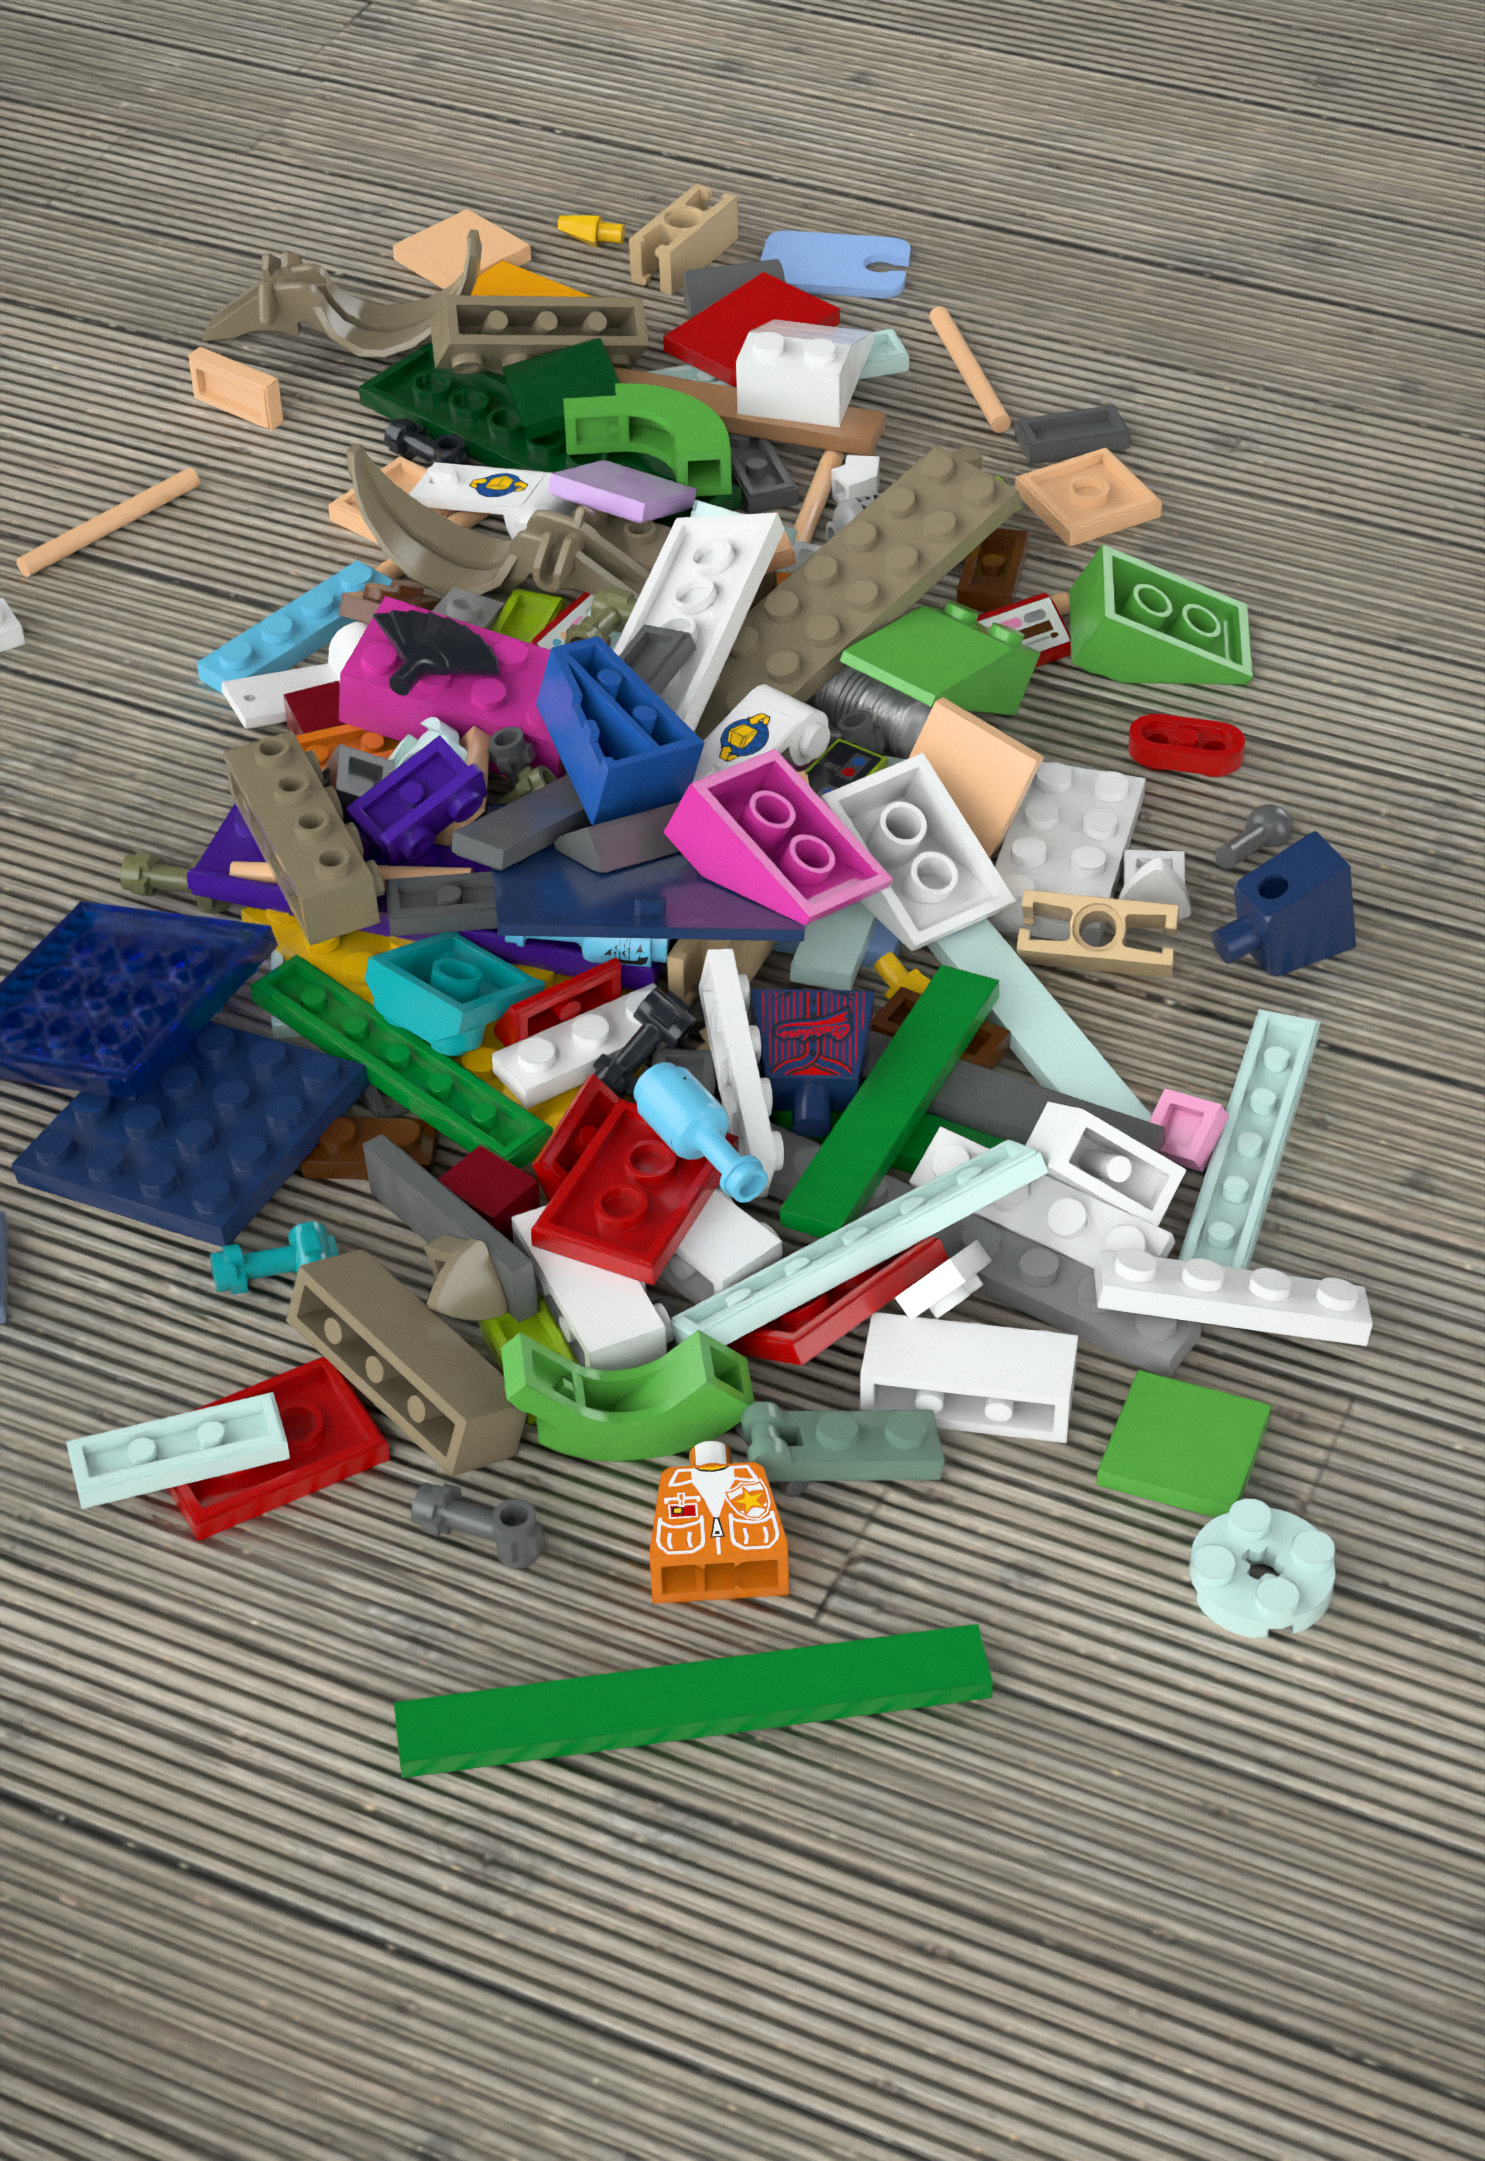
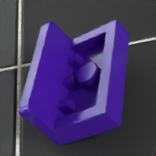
(418, 802)

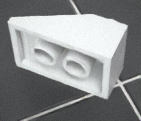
(800, 371)
(926, 847)

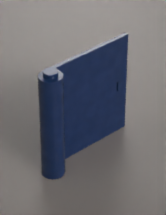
(650, 900)

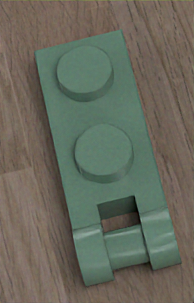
(843, 1444)

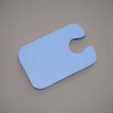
(838, 262)

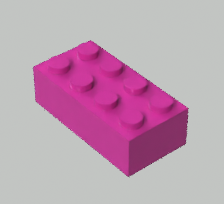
(455, 699)

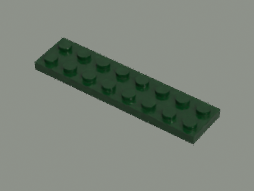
(487, 420)

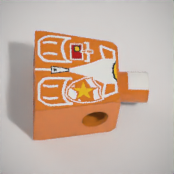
(716, 1531)

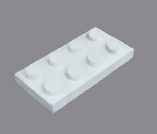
(1068, 842)

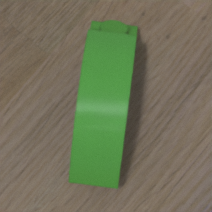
(657, 424)
(629, 1412)

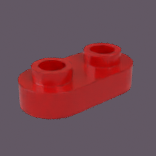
(1186, 744)

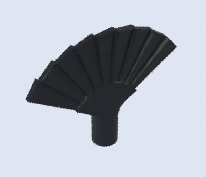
(433, 647)

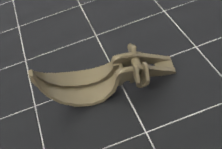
(306, 293)
(447, 555)

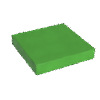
(1184, 1445)

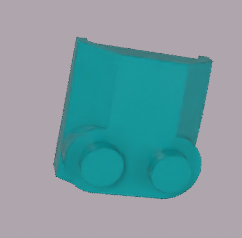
(446, 990)

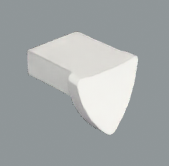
(1156, 878)

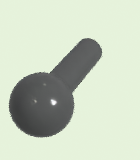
(1265, 826)

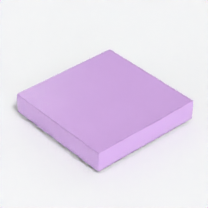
(622, 491)

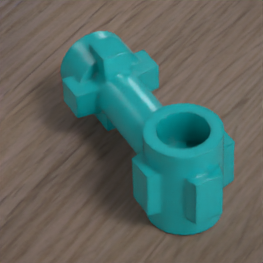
(307, 1244)

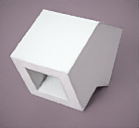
(855, 478)

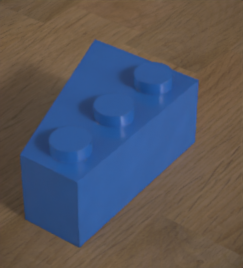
(614, 733)

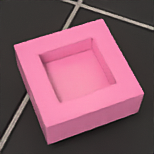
(1190, 1128)

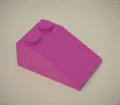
(773, 841)

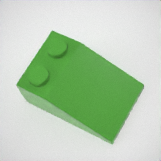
(1155, 625)
(948, 656)

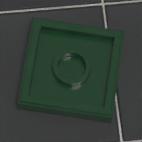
(547, 379)

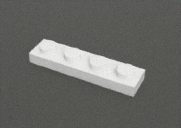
(735, 1058)
(1049, 1209)
(1232, 1296)

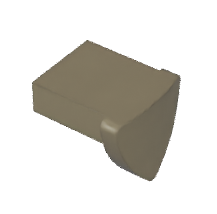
(465, 1279)

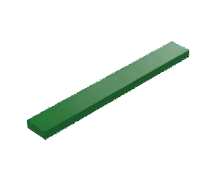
(691, 1700)

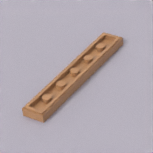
(856, 435)

